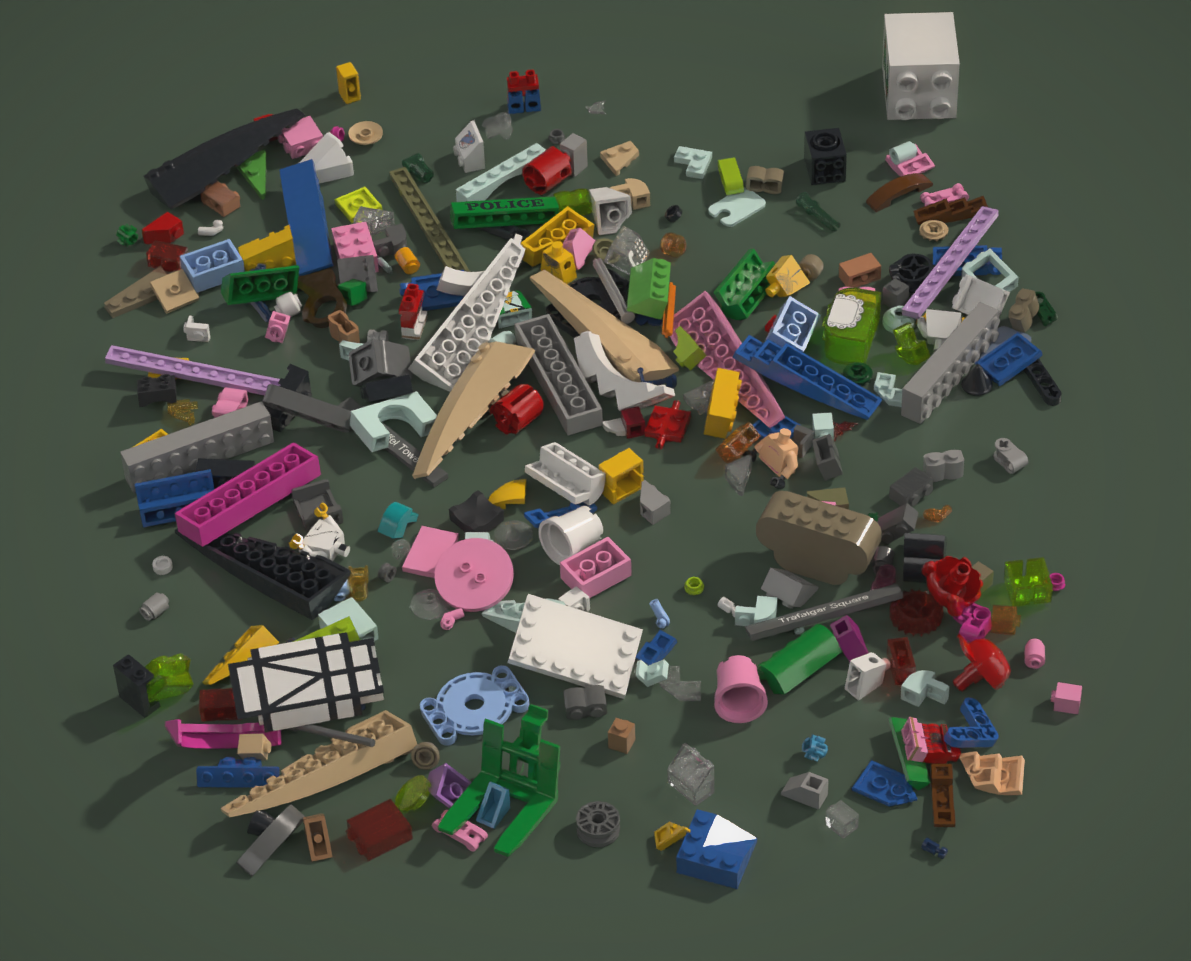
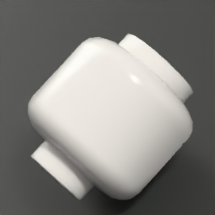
(288, 304)

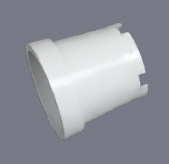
(569, 533)

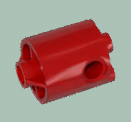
(547, 170)

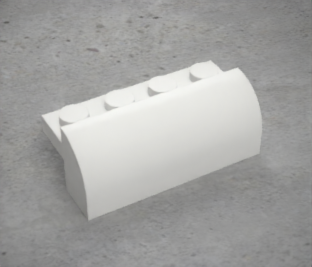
(567, 474)

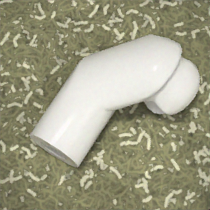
(211, 231)

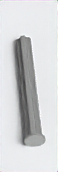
(613, 291)

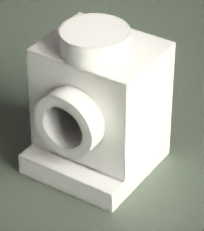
(576, 599)

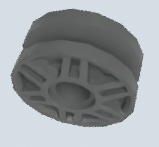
(598, 824)

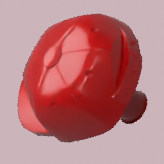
(986, 663)

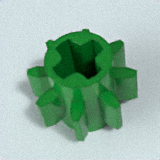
(127, 235)

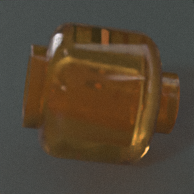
(673, 245)

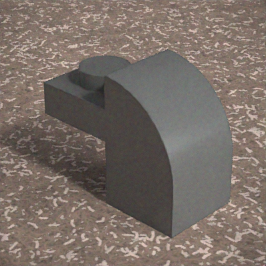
(394, 241)

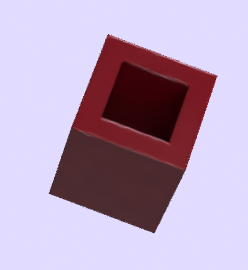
(633, 422)

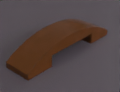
(882, 197)
(942, 795)

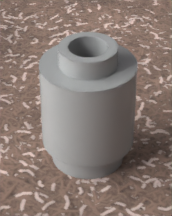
(154, 606)

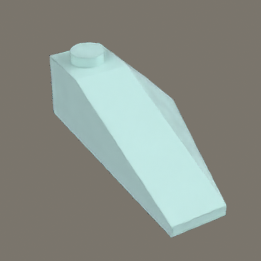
(508, 613)

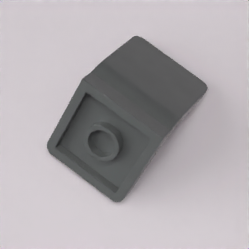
(378, 359)

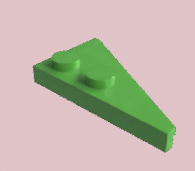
(255, 172)

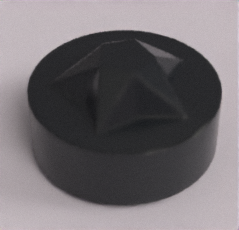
(673, 213)

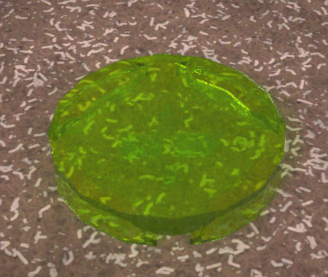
(413, 794)

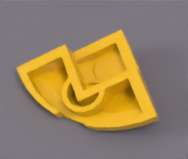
(510, 493)

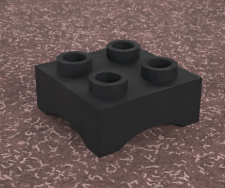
(156, 389)
(476, 514)

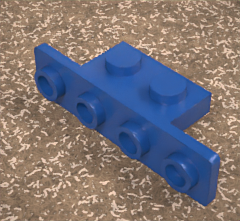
(235, 773)

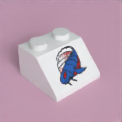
(470, 148)

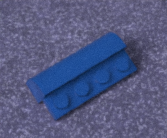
(163, 497)

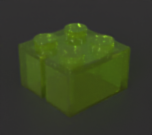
(1034, 586)

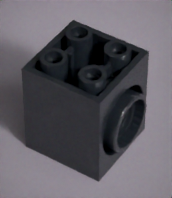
(825, 156)

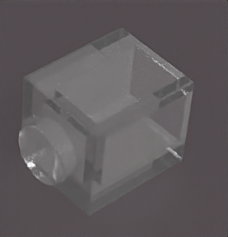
(841, 819)

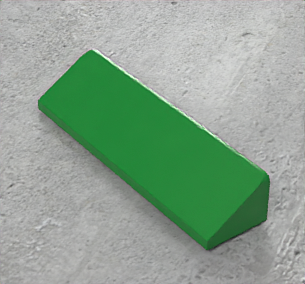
(914, 771)

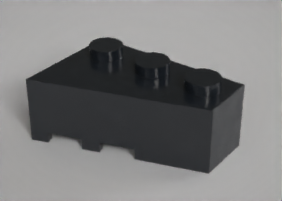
(297, 381)

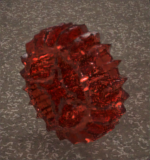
(916, 613)

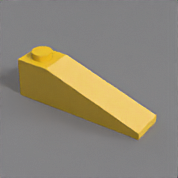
(253, 638)

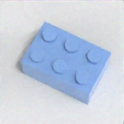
(210, 264)
(793, 325)

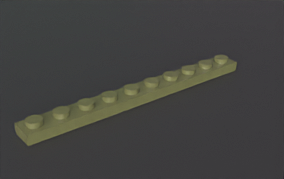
(427, 219)

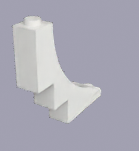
(611, 383)

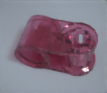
(885, 577)

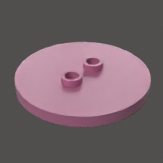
(474, 574)

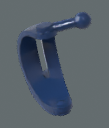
(670, 381)

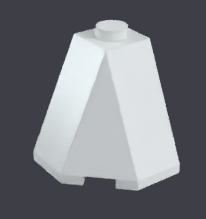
(330, 159)
(609, 209)

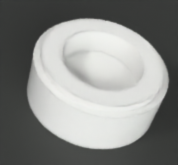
(162, 565)

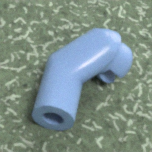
(662, 618)

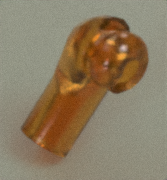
(937, 515)

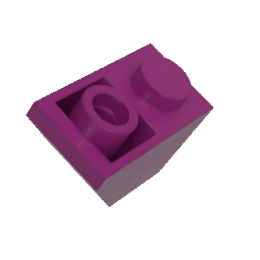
(849, 637)

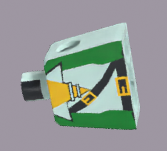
(514, 310)

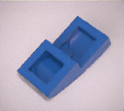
(657, 648)

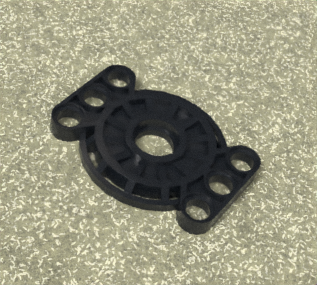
(592, 289)

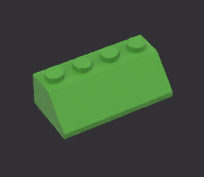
(649, 288)

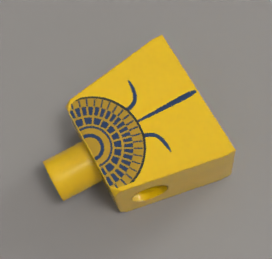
(559, 262)
(785, 277)

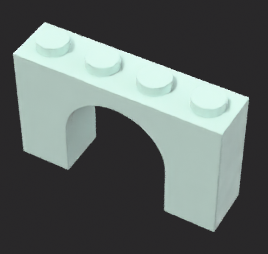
(409, 408)

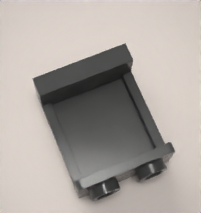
(309, 497)

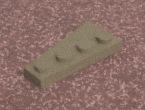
(135, 295)

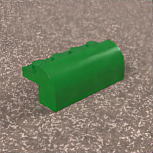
(744, 286)
(799, 659)

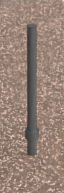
(335, 734)

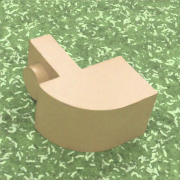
(637, 190)

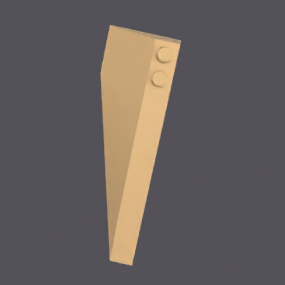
(621, 343)

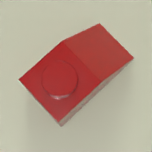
(165, 229)

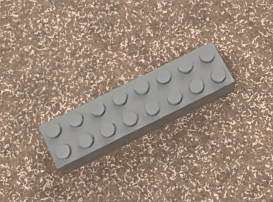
(950, 363)
(559, 375)
(212, 439)

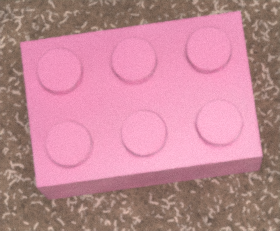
(354, 241)
(596, 567)

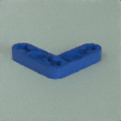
(983, 734)

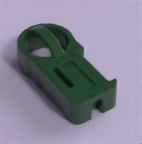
(1046, 311)

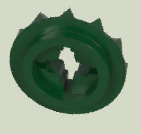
(858, 368)

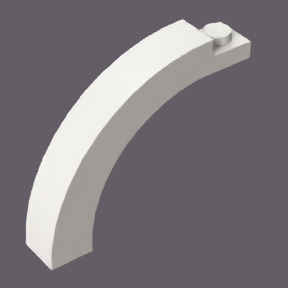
(460, 282)

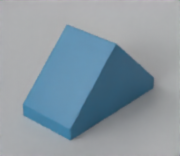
(494, 805)

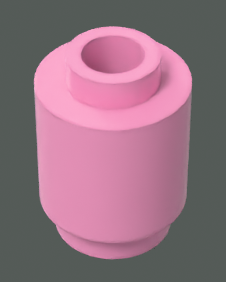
(1034, 653)

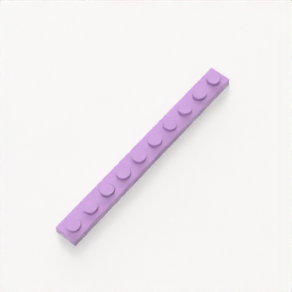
(950, 262)
(189, 370)

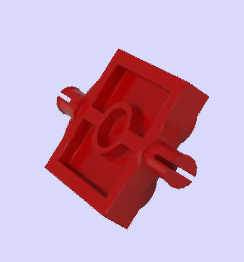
(667, 424)

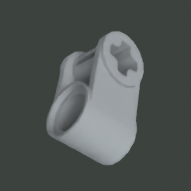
(1009, 455)

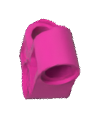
(975, 622)

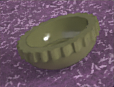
(601, 248)

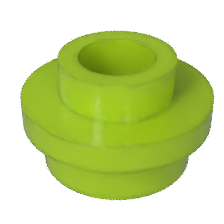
(694, 586)

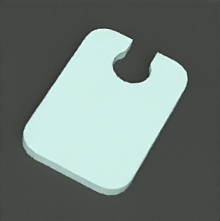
(739, 206)

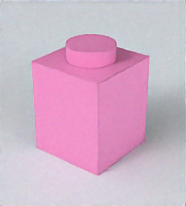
(1067, 698)

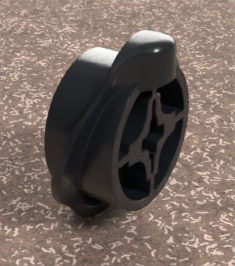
(911, 270)

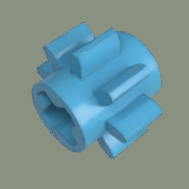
(814, 748)

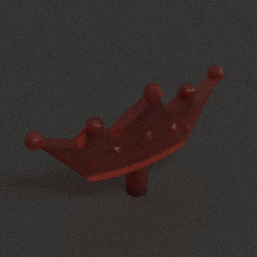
(840, 428)

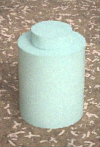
(903, 152)

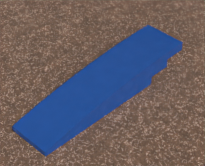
(306, 217)
(806, 376)

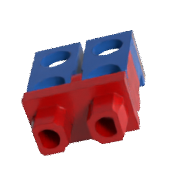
(523, 86)

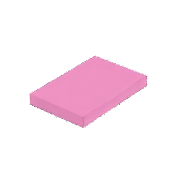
(427, 550)

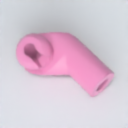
(449, 618)

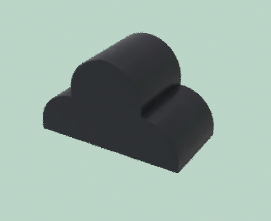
(918, 551)

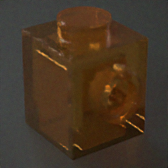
(1005, 619)

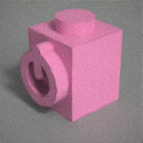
(277, 327)

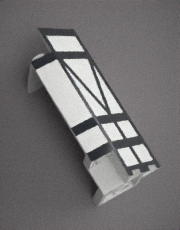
(306, 681)

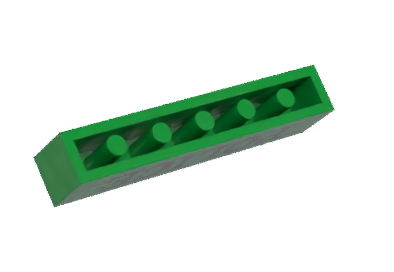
(503, 212)

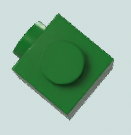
(353, 291)

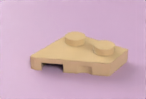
(619, 156)

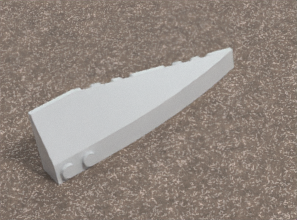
(470, 322)

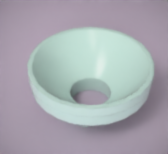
(892, 321)

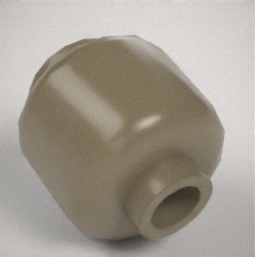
(811, 266)

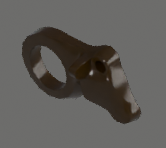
(320, 289)

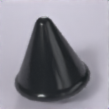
(977, 382)

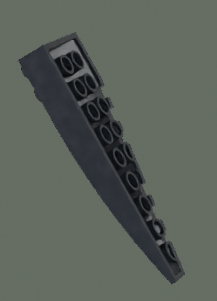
(193, 170)

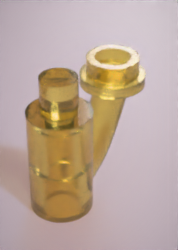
(182, 406)

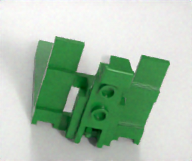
(537, 790)

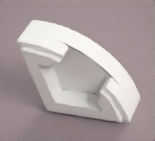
(615, 426)

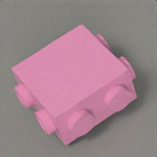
(300, 137)

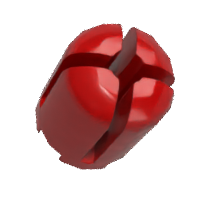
(517, 409)

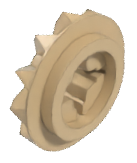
(933, 225)

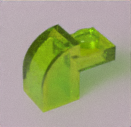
(908, 347)

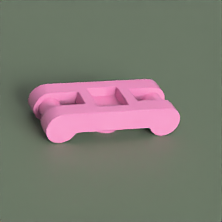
(952, 194)
(463, 833)

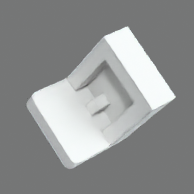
(196, 331)

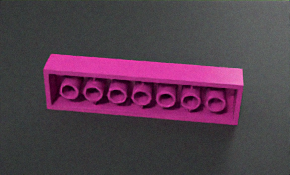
(247, 494)

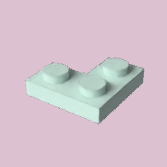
(696, 160)

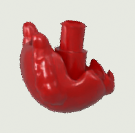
(953, 583)

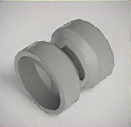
(382, 335)

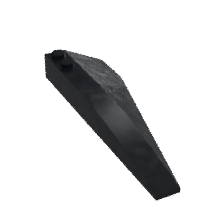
(287, 576)

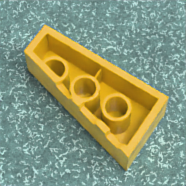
(554, 230)

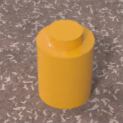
(407, 260)

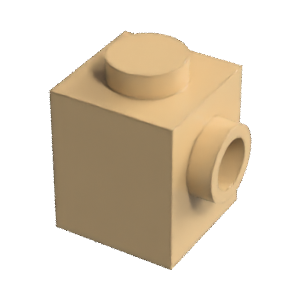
(254, 746)

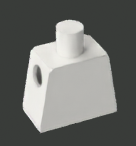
(865, 674)

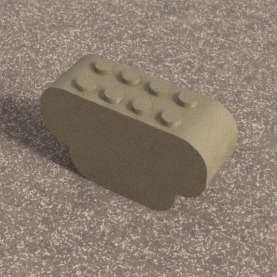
(817, 537)

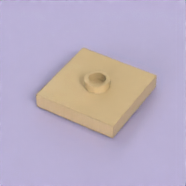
(174, 291)

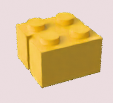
(622, 475)

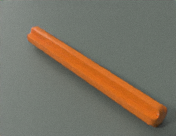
(668, 316)

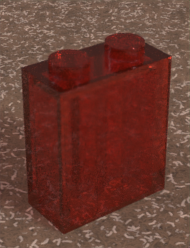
(379, 830)

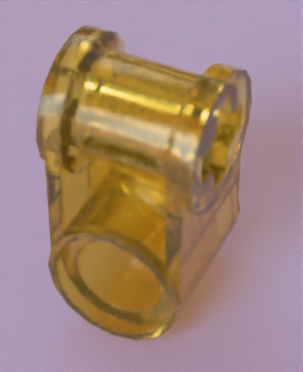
(359, 582)

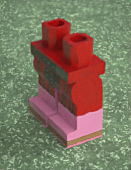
(927, 743)

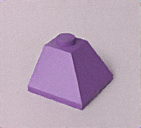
(447, 784)

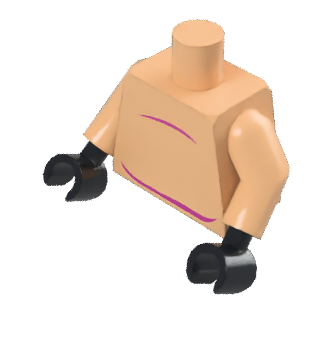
(778, 454)

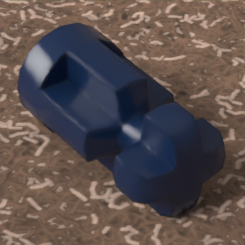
(933, 848)

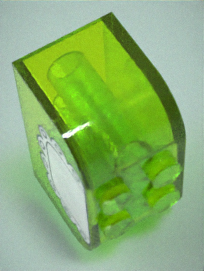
(851, 325)

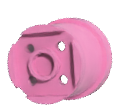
(739, 691)

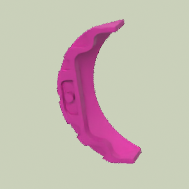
(215, 735)

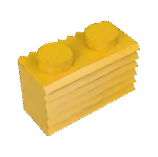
(348, 83)

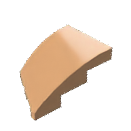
(995, 773)

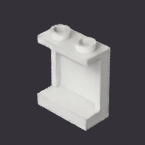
(974, 291)

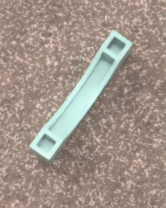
(486, 183)

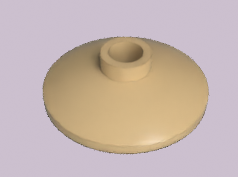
(365, 133)

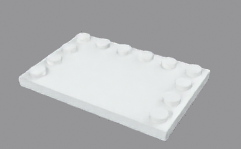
(575, 645)

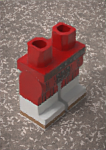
(411, 313)

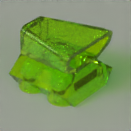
(170, 677)

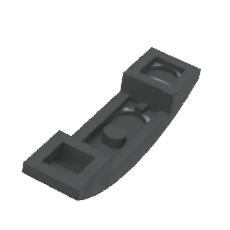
(270, 840)

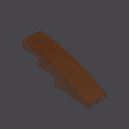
(950, 212)

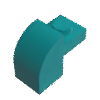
(396, 519)

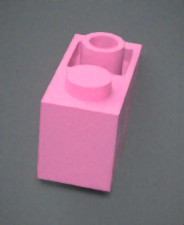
(579, 245)

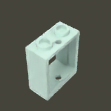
(1007, 284)

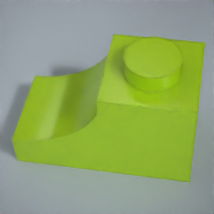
(687, 350)

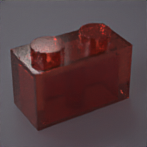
(165, 255)
(900, 659)
(217, 705)

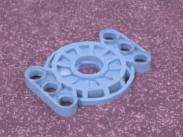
(458, 718)

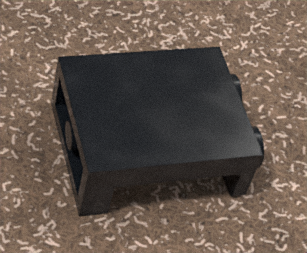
(131, 685)

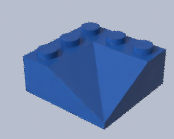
(715, 850)

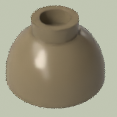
(425, 755)

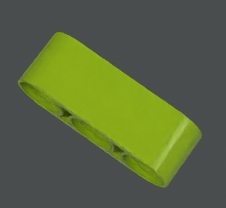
(730, 176)

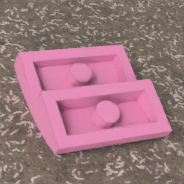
(915, 165)

